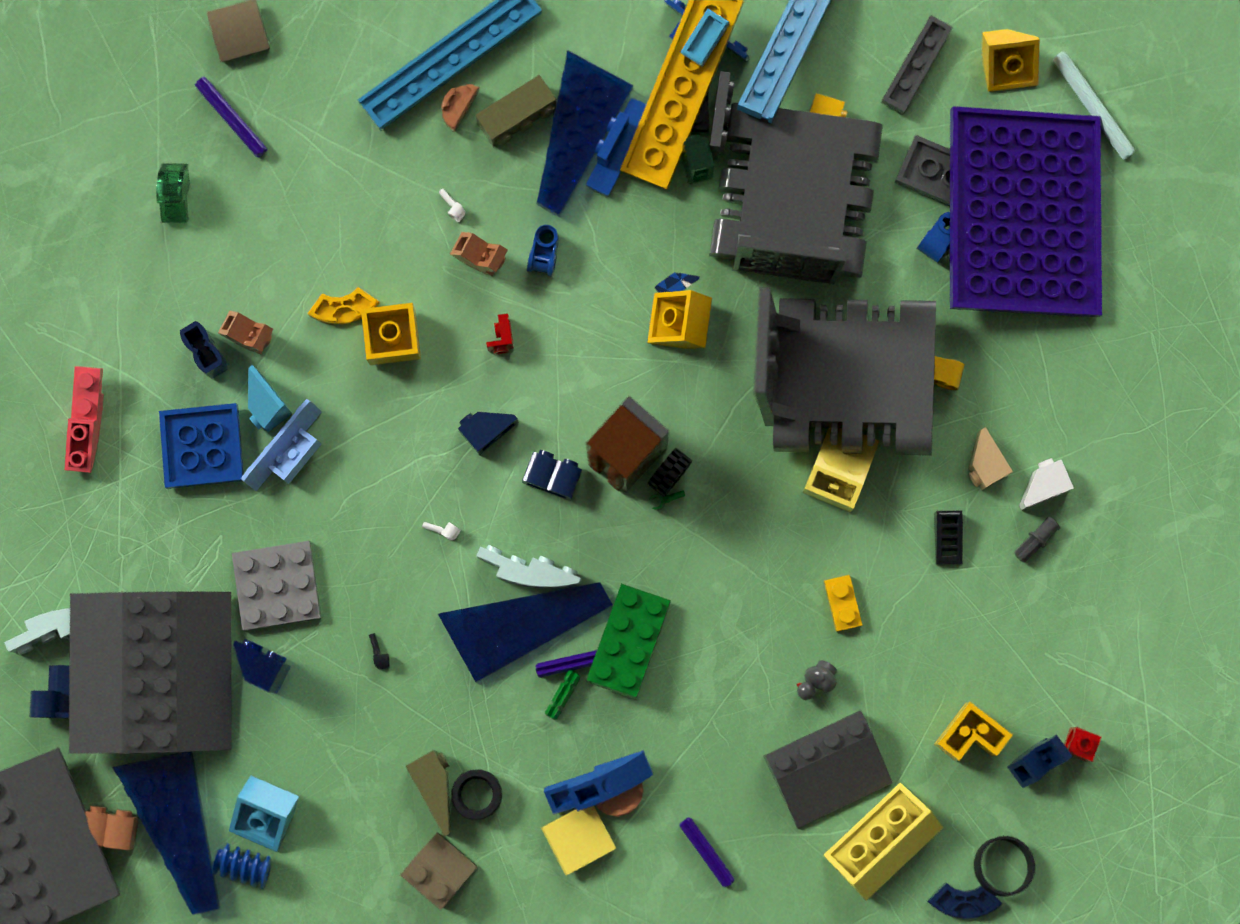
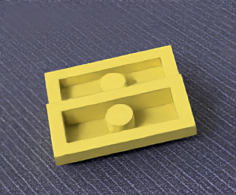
(578, 839)

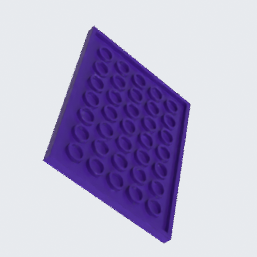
(1025, 212)

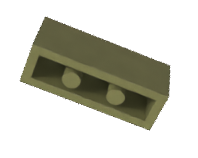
(516, 111)

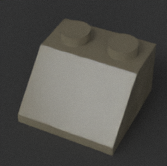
(438, 871)

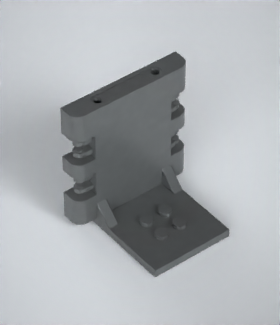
(796, 194)
(846, 374)

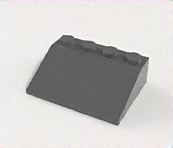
(828, 768)

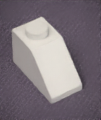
(1046, 483)

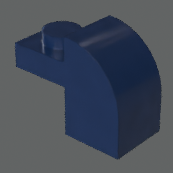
(1039, 760)

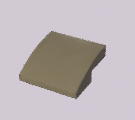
(238, 30)

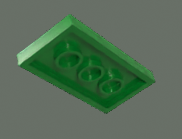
(628, 641)

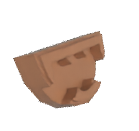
(457, 104)
(622, 803)

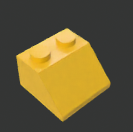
(680, 319)

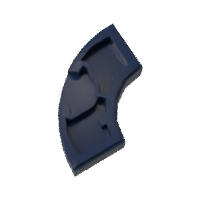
(964, 903)

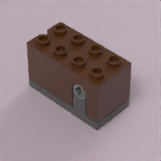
(626, 445)

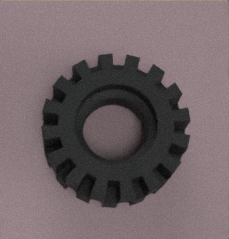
(669, 472)

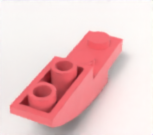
(85, 419)

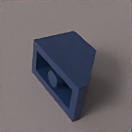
(485, 428)

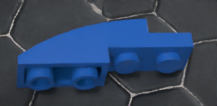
(599, 785)

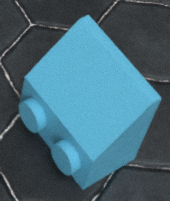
(263, 813)

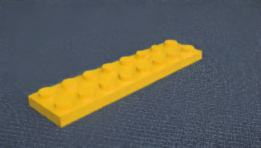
(676, 98)

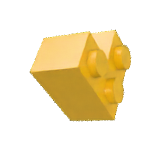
(972, 726)

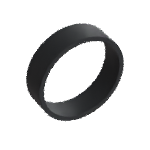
(1029, 859)

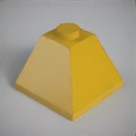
(1010, 59)

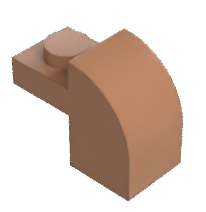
(478, 253)
(246, 332)

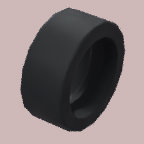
(476, 814)

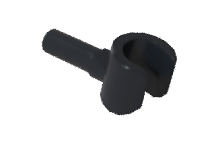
(380, 660)

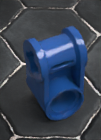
(937, 239)
(543, 256)

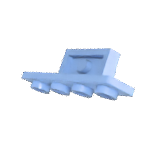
(287, 450)

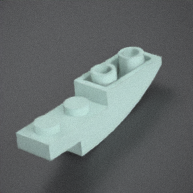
(539, 574)
(41, 628)

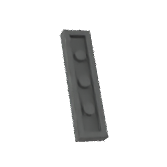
(916, 64)

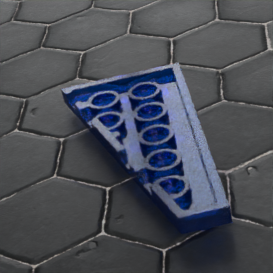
(581, 116)
(509, 629)
(172, 813)

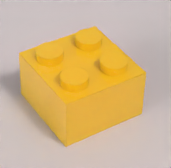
(390, 334)

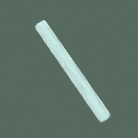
(1093, 104)

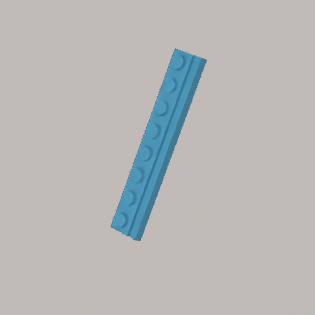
(782, 58)
(447, 59)

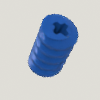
(242, 866)

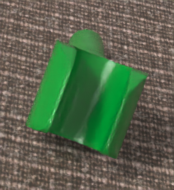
(667, 498)

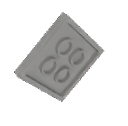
(276, 585)

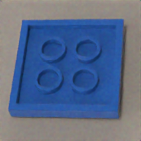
(201, 445)

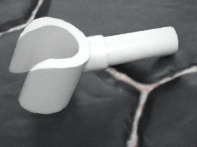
(457, 211)
(450, 531)

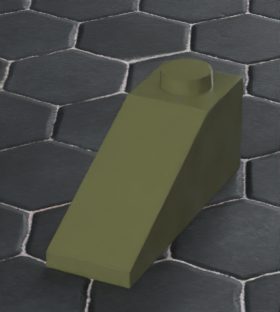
(433, 783)

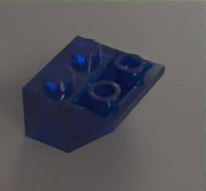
(259, 668)

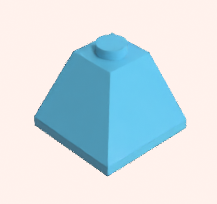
(264, 402)

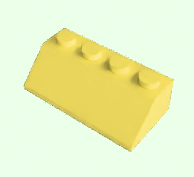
(883, 841)

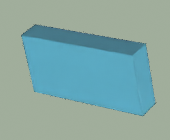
(705, 37)

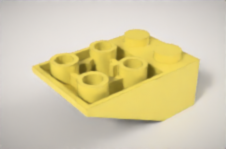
(839, 475)

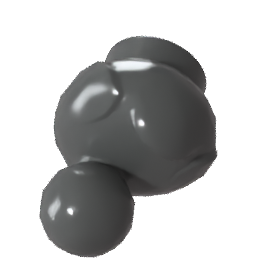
(819, 677)

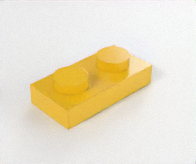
(842, 603)

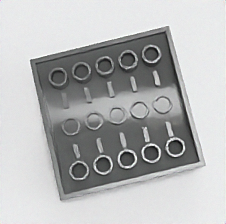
(150, 672)
(46, 847)

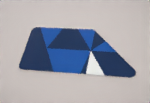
(676, 282)

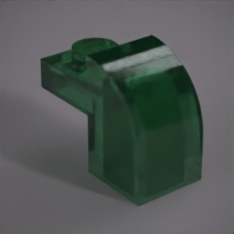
(171, 192)

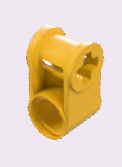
(948, 373)

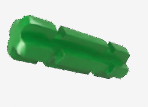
(562, 695)

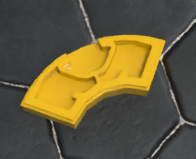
(342, 309)

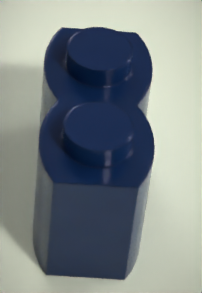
(204, 352)
(552, 475)

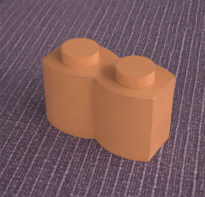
(111, 829)

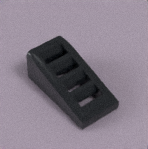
(958, 537)

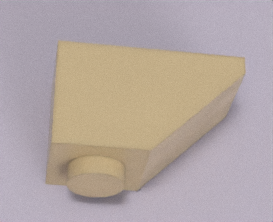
(987, 461)

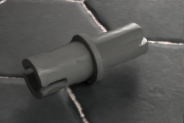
(1036, 539)

